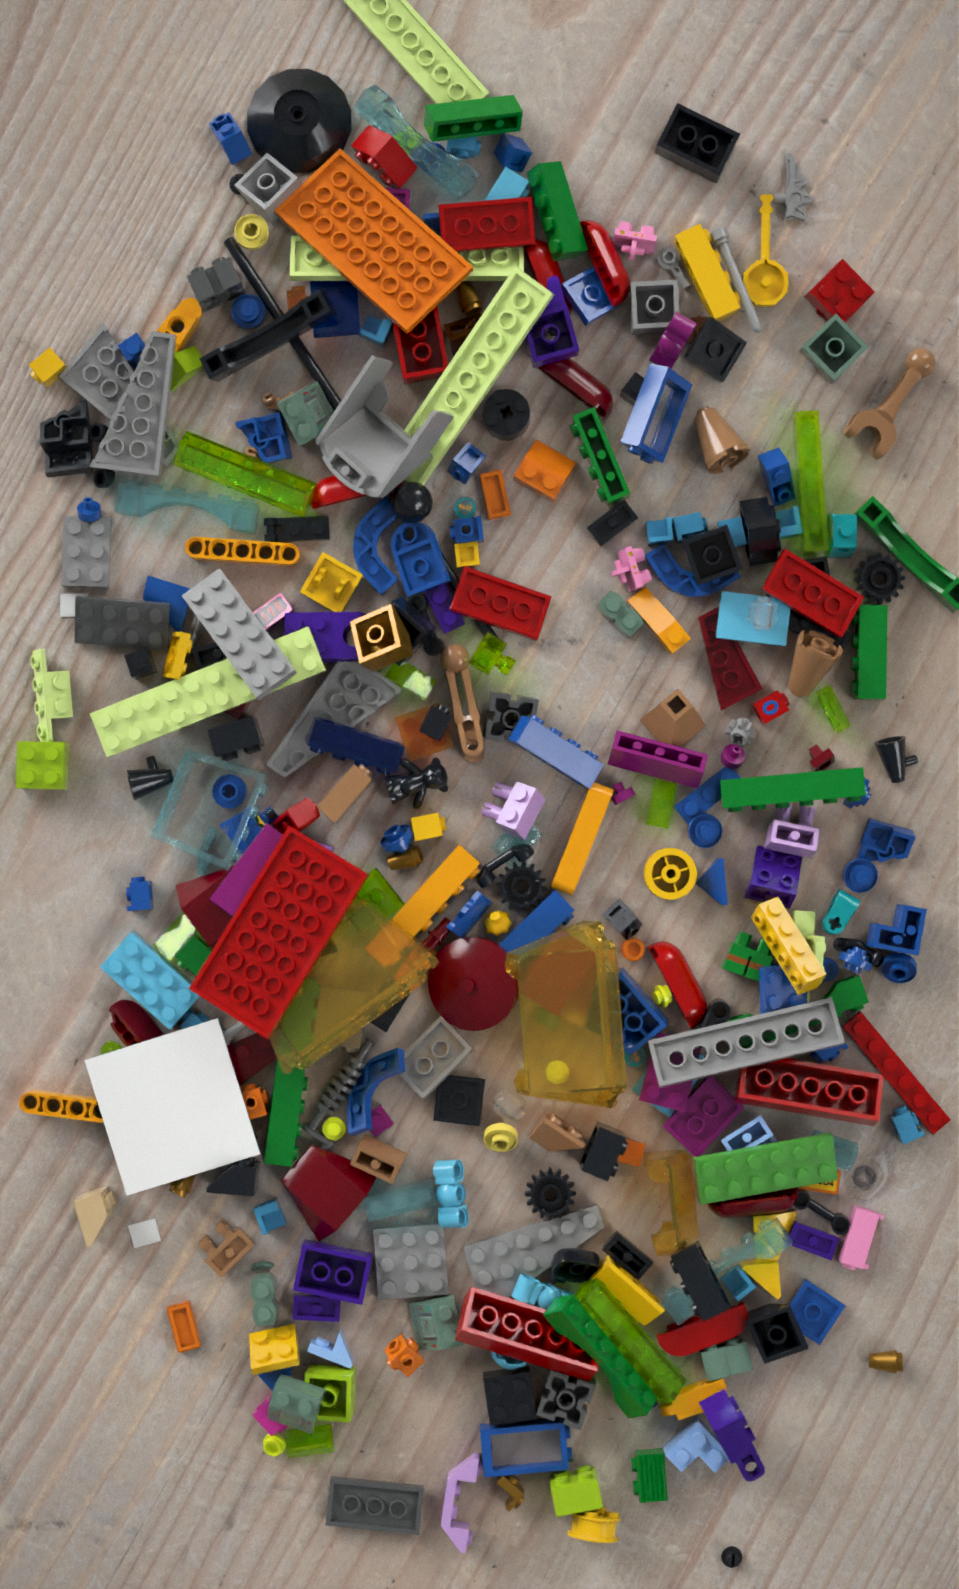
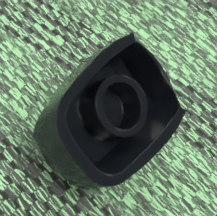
(575, 1264)

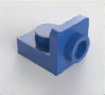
(466, 463)

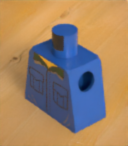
(231, 825)

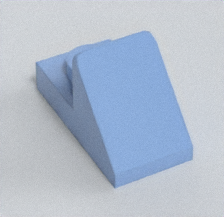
(338, 1353)

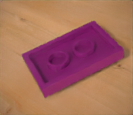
(671, 1096)
(705, 1117)

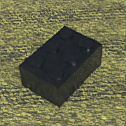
(697, 143)

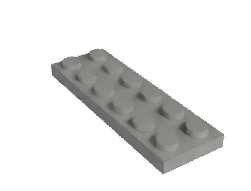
(239, 634)

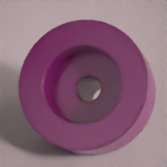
(733, 756)
(622, 793)

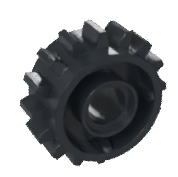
(888, 570)
(521, 899)
(550, 1206)

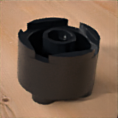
(501, 402)

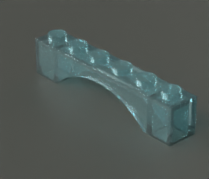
(445, 169)
(140, 500)
(765, 1243)

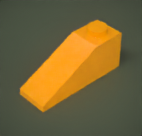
(659, 620)

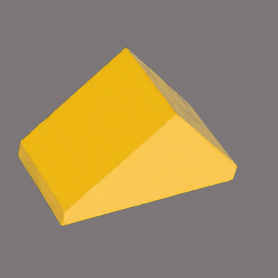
(765, 1274)

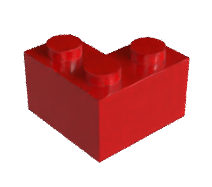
(385, 155)

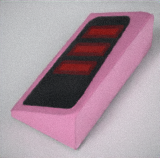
(273, 611)

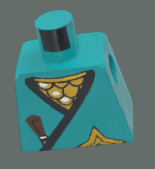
(841, 535)

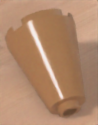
(719, 441)
(811, 661)

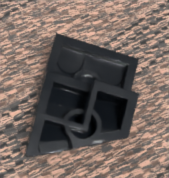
(67, 442)

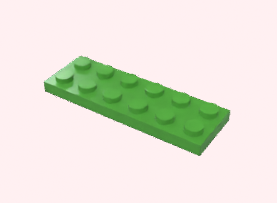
(765, 1168)

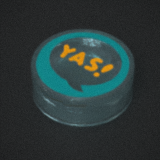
(465, 508)
(636, 1059)

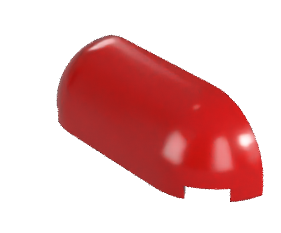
(606, 261)
(543, 265)
(333, 491)
(680, 981)
(697, 1335)

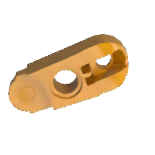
(187, 313)
(688, 1399)

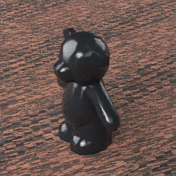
(416, 782)

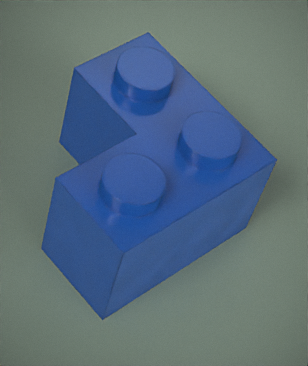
(904, 934)

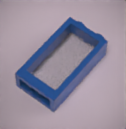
(656, 414)
(525, 1447)

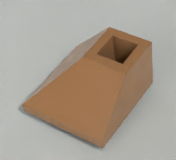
(673, 720)
(555, 1136)

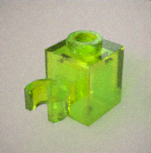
(490, 654)

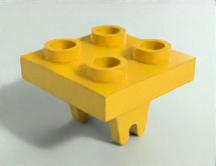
(331, 583)

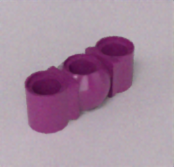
(673, 341)

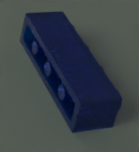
(355, 745)

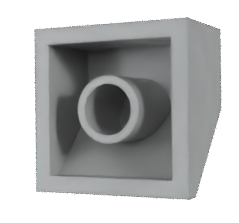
(267, 186)

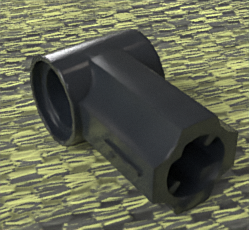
(711, 1019)

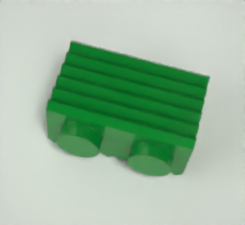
(651, 1475)

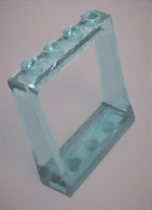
(189, 759)

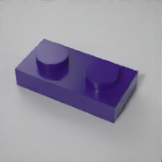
(440, 602)
(813, 1240)
(316, 1308)

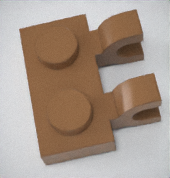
(230, 1251)

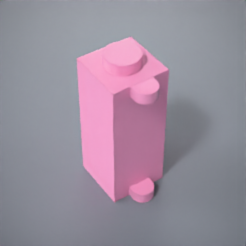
(858, 1238)

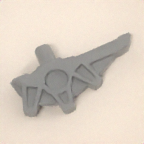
(795, 195)

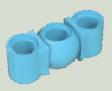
(451, 1193)
(536, 1293)

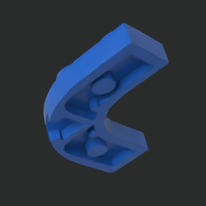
(366, 542)
(681, 580)
(359, 1100)

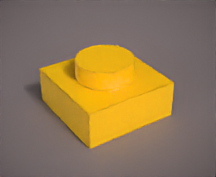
(467, 554)

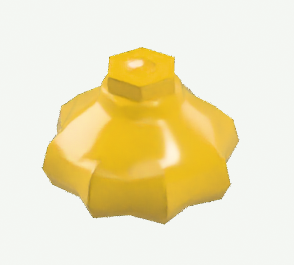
(497, 922)

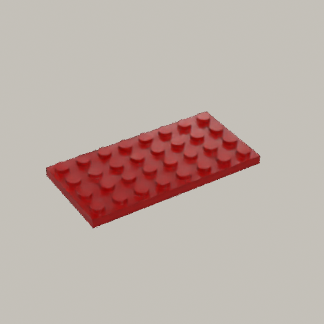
(278, 932)

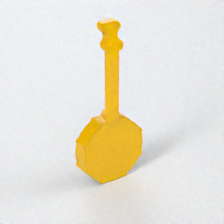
(765, 278)

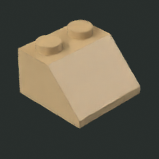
(94, 1212)

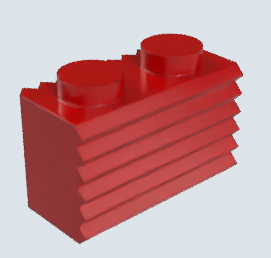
(298, 816)

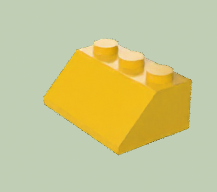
(630, 1292)

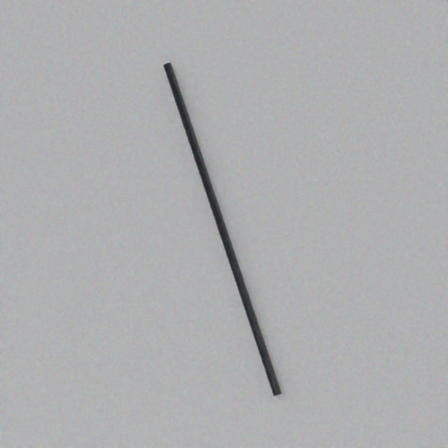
(313, 368)

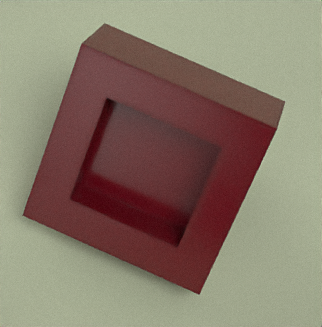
(820, 759)

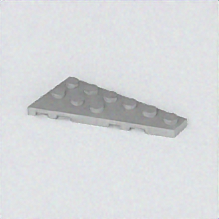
(102, 377)
(139, 422)
(344, 697)
(528, 1249)

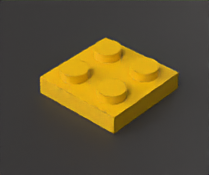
(174, 663)
(274, 1349)

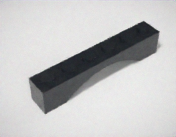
(242, 352)

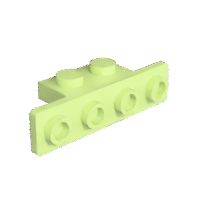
(52, 695)
(805, 923)

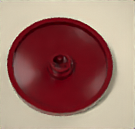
(472, 984)

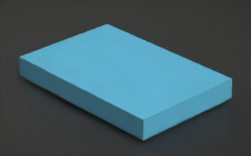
(733, 622)

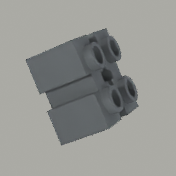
(215, 284)
(501, 705)
(573, 1408)

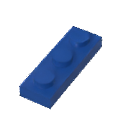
(705, 796)

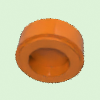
(633, 949)

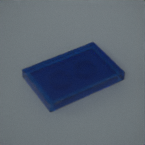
(345, 301)

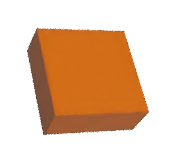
(633, 1153)

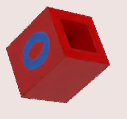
(771, 707)

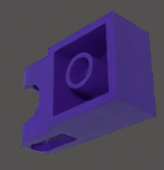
(558, 323)
(329, 633)
(732, 1434)

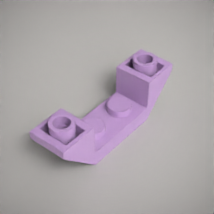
(457, 1530)

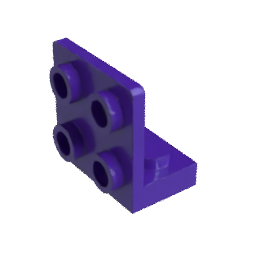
(774, 876)

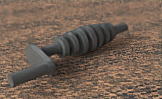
(335, 1092)

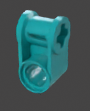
(842, 908)

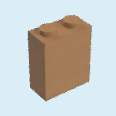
(346, 793)

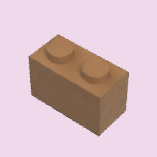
(378, 1158)

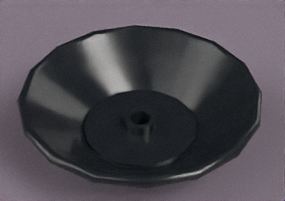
(304, 142)

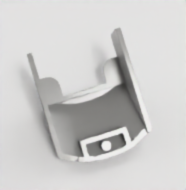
(369, 447)

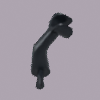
(843, 944)

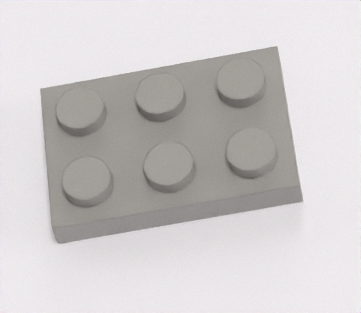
(86, 552)
(434, 1057)

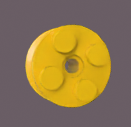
(682, 880)
(595, 1525)

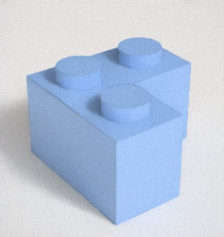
(695, 1441)

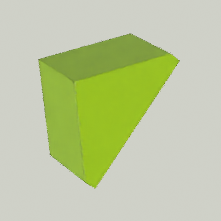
(185, 366)

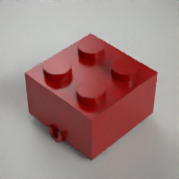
(839, 292)

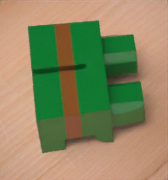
(739, 953)

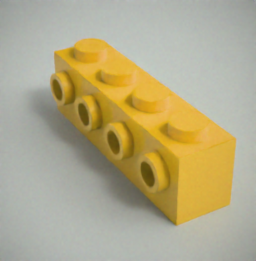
(788, 945)

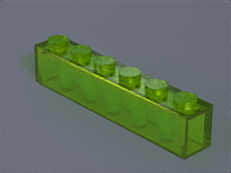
(245, 474)
(810, 482)
(631, 1340)

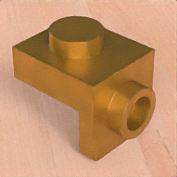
(511, 1484)

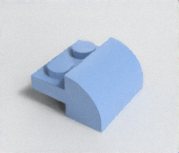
(751, 1134)

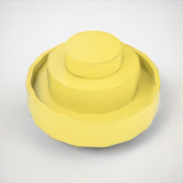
(251, 232)
(500, 1137)

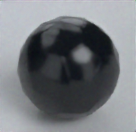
(411, 502)

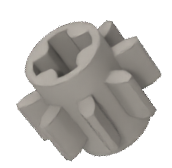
(740, 731)

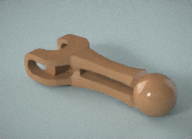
(880, 420)
(456, 660)

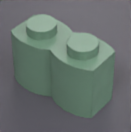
(624, 618)
(266, 1305)
(726, 1359)

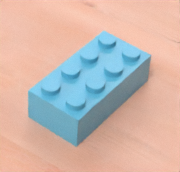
(151, 979)

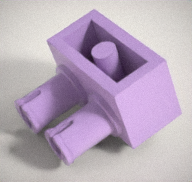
(519, 810)
(793, 838)

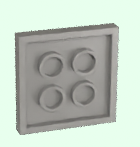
(410, 1261)

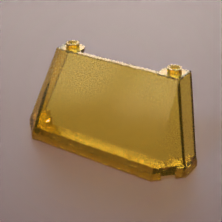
(355, 980)
(570, 1016)

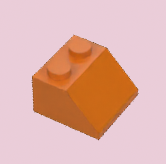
(544, 471)

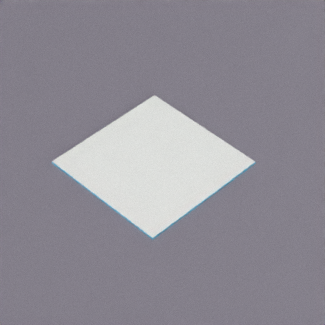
(172, 1106)

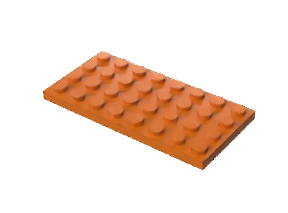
(373, 240)

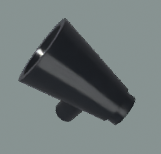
(893, 756)
(148, 780)

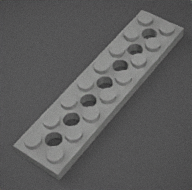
(751, 1027)

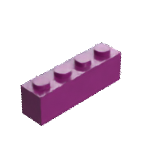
(657, 759)
(244, 873)

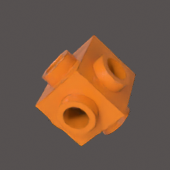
(261, 1100)
(404, 1355)

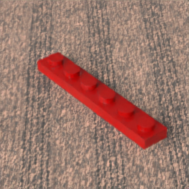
(896, 1072)

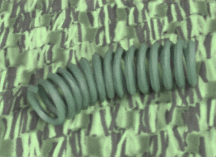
(266, 1264)

